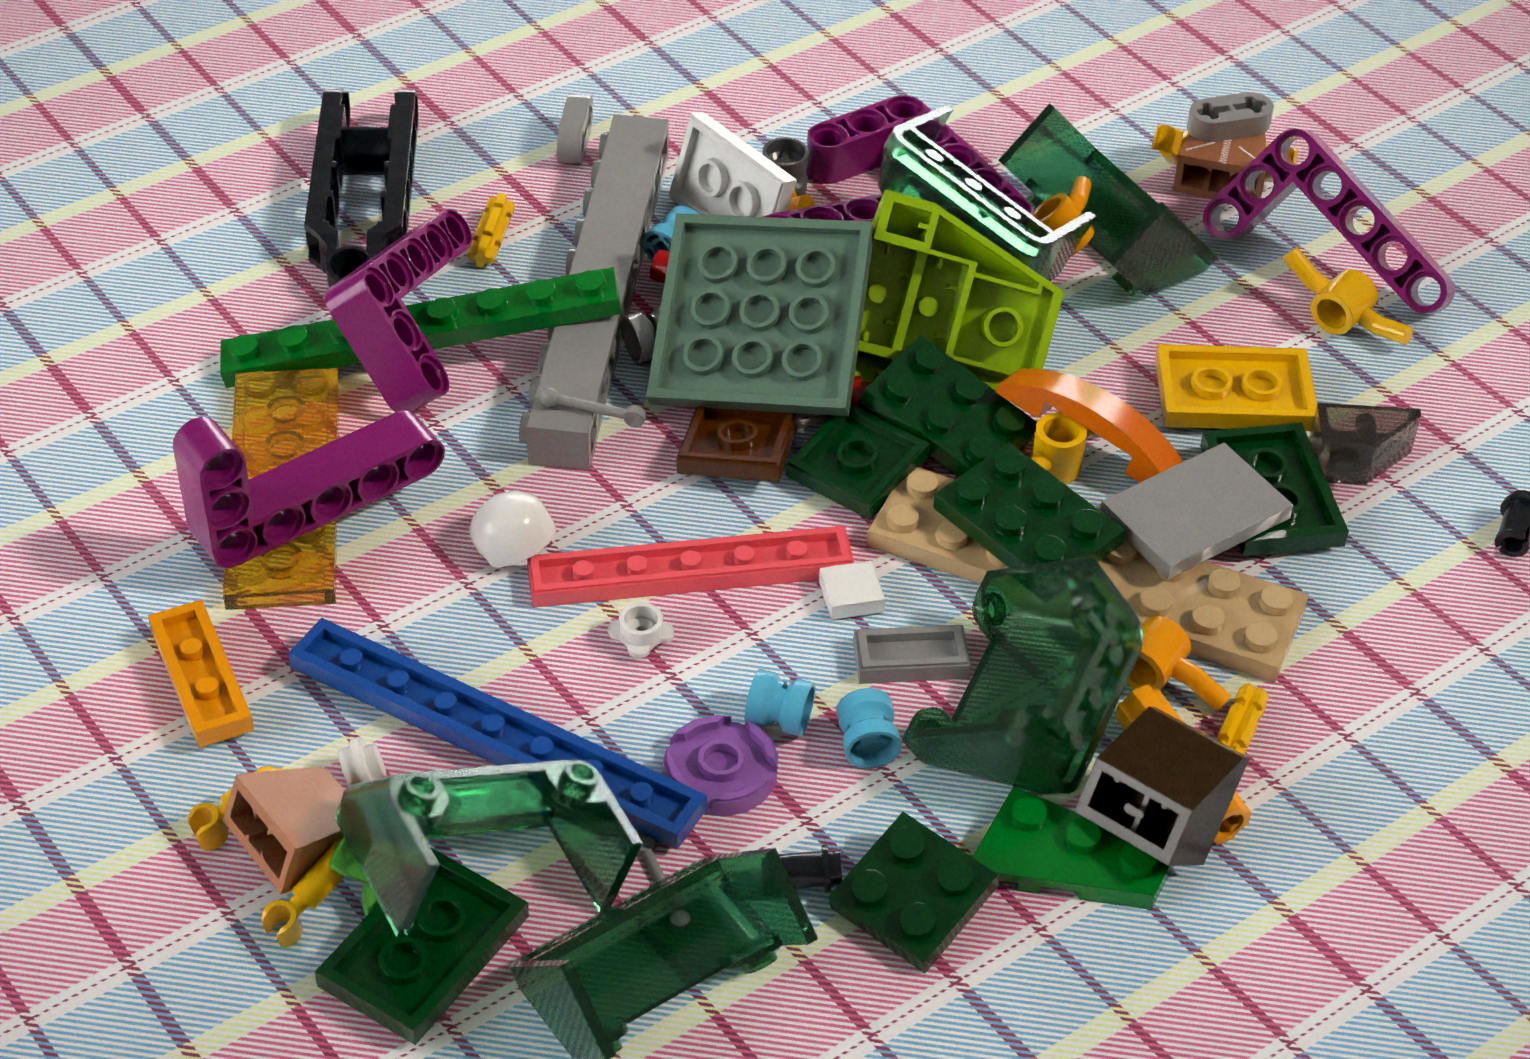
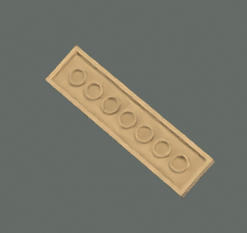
(1223, 611)

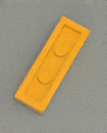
(200, 673)

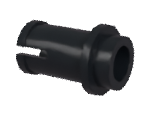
(1515, 524)
(814, 868)

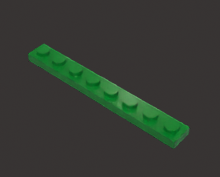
(442, 322)

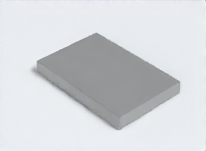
(1196, 510)

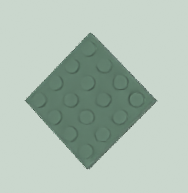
(761, 314)

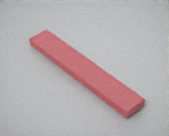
(685, 566)

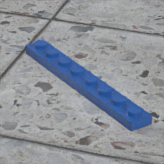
(489, 725)

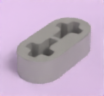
(1230, 116)
(574, 129)

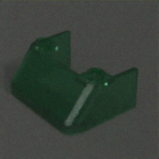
(926, 171)
(1130, 229)
(395, 814)
(637, 959)

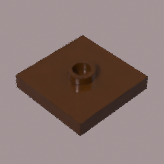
(737, 443)

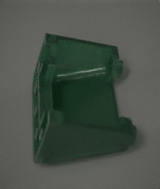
(1044, 682)

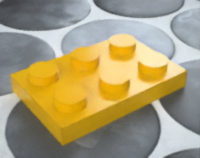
(1234, 386)

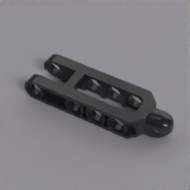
(359, 151)

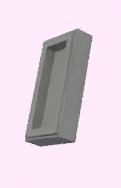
(911, 654)

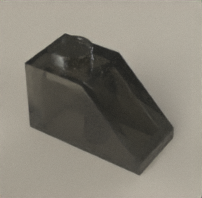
(1361, 440)

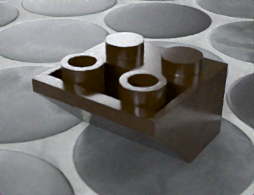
(1163, 788)

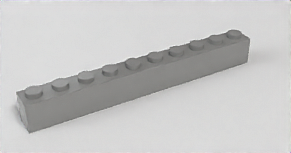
(585, 353)

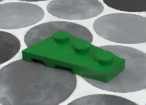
(1059, 849)

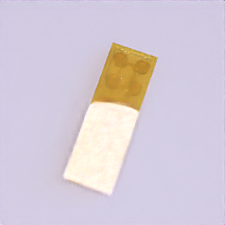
(275, 422)

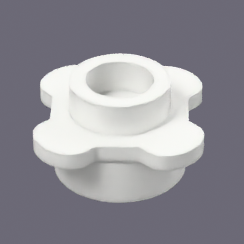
(641, 628)

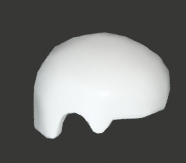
(511, 528)

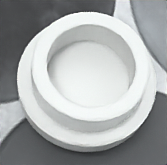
(361, 762)

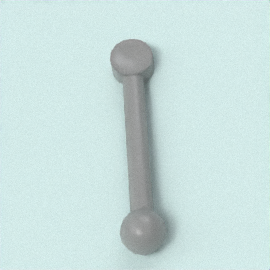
(633, 415)
(678, 917)

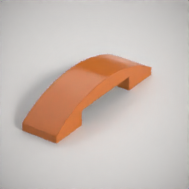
(1096, 410)

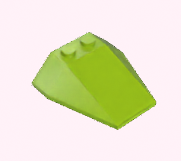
(953, 289)

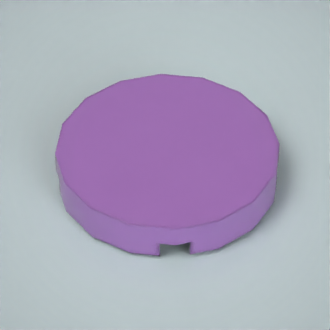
(725, 761)

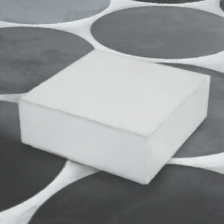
(851, 590)

